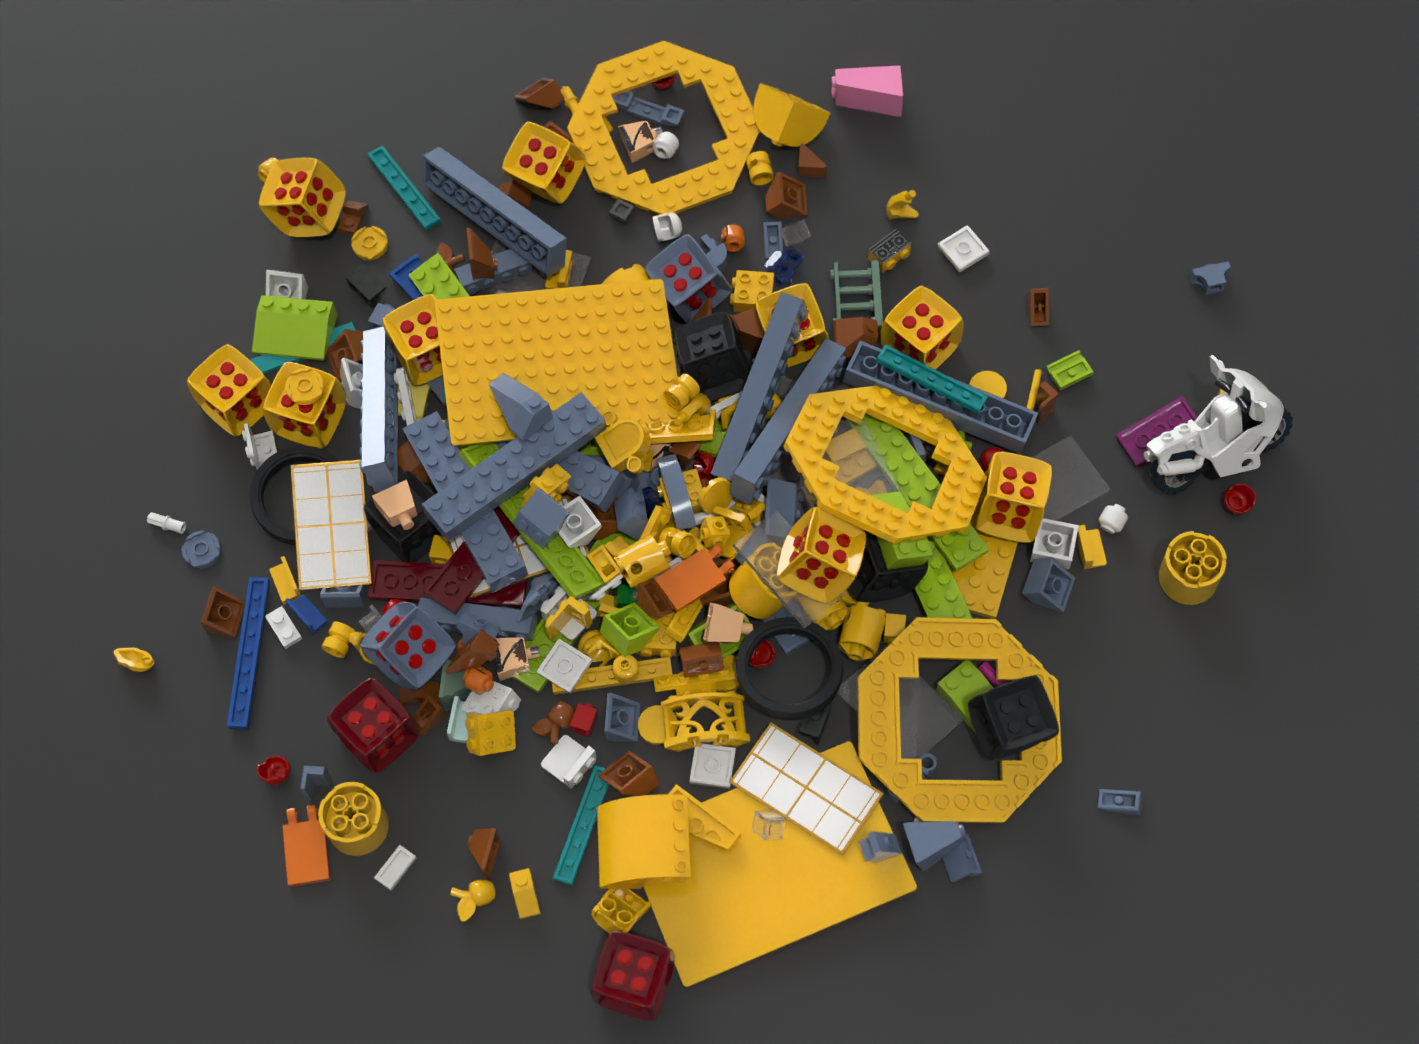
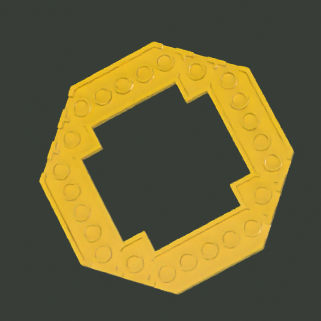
(687, 188)
(956, 495)
(880, 721)

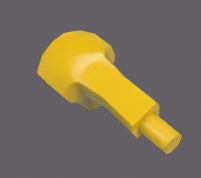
(898, 206)
(699, 404)

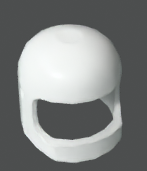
(667, 226)

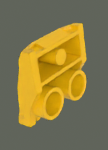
(619, 910)

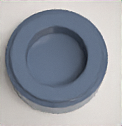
(654, 475)

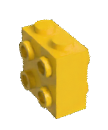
(749, 288)
(552, 481)
(693, 487)
(661, 642)

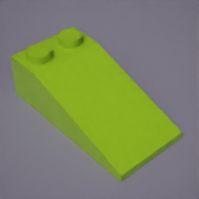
(908, 552)
(962, 686)

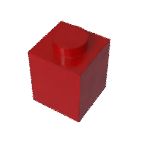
(584, 719)

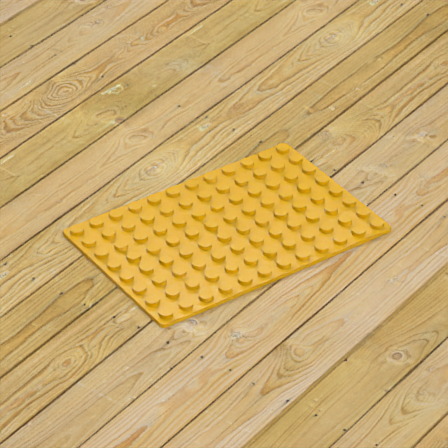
(558, 343)
(769, 889)

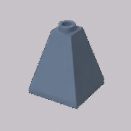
(933, 840)

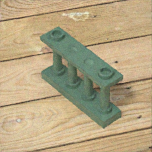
(872, 289)

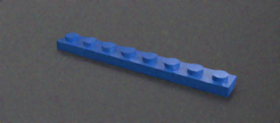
(248, 653)

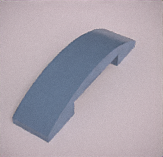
(648, 111)
(676, 492)

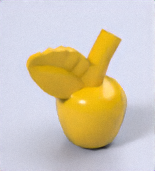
(478, 894)

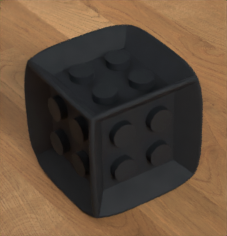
(713, 355)
(411, 543)
(878, 583)
(1013, 717)

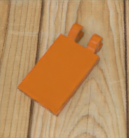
(693, 578)
(305, 849)

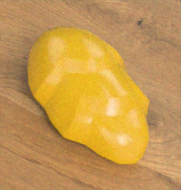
(134, 659)

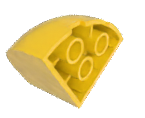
(787, 117)

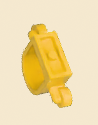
(624, 442)

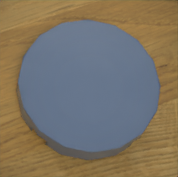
(201, 549)

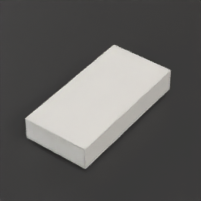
(395, 867)

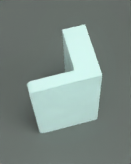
(456, 728)

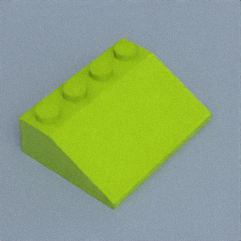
(293, 327)

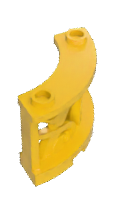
(687, 740)

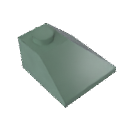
(451, 686)

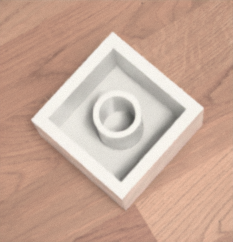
(1055, 541)

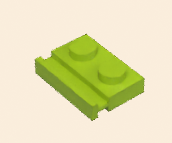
(1069, 370)

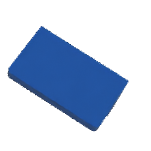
(307, 613)

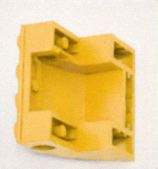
(643, 841)

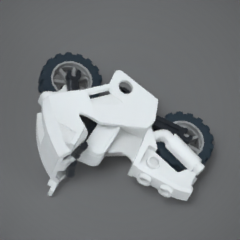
(1222, 435)

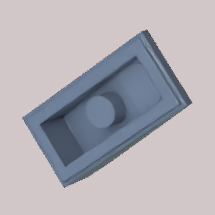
(772, 238)
(1120, 801)

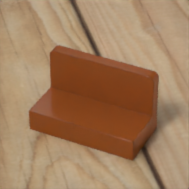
(1046, 401)
(701, 659)

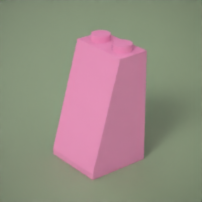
(869, 89)

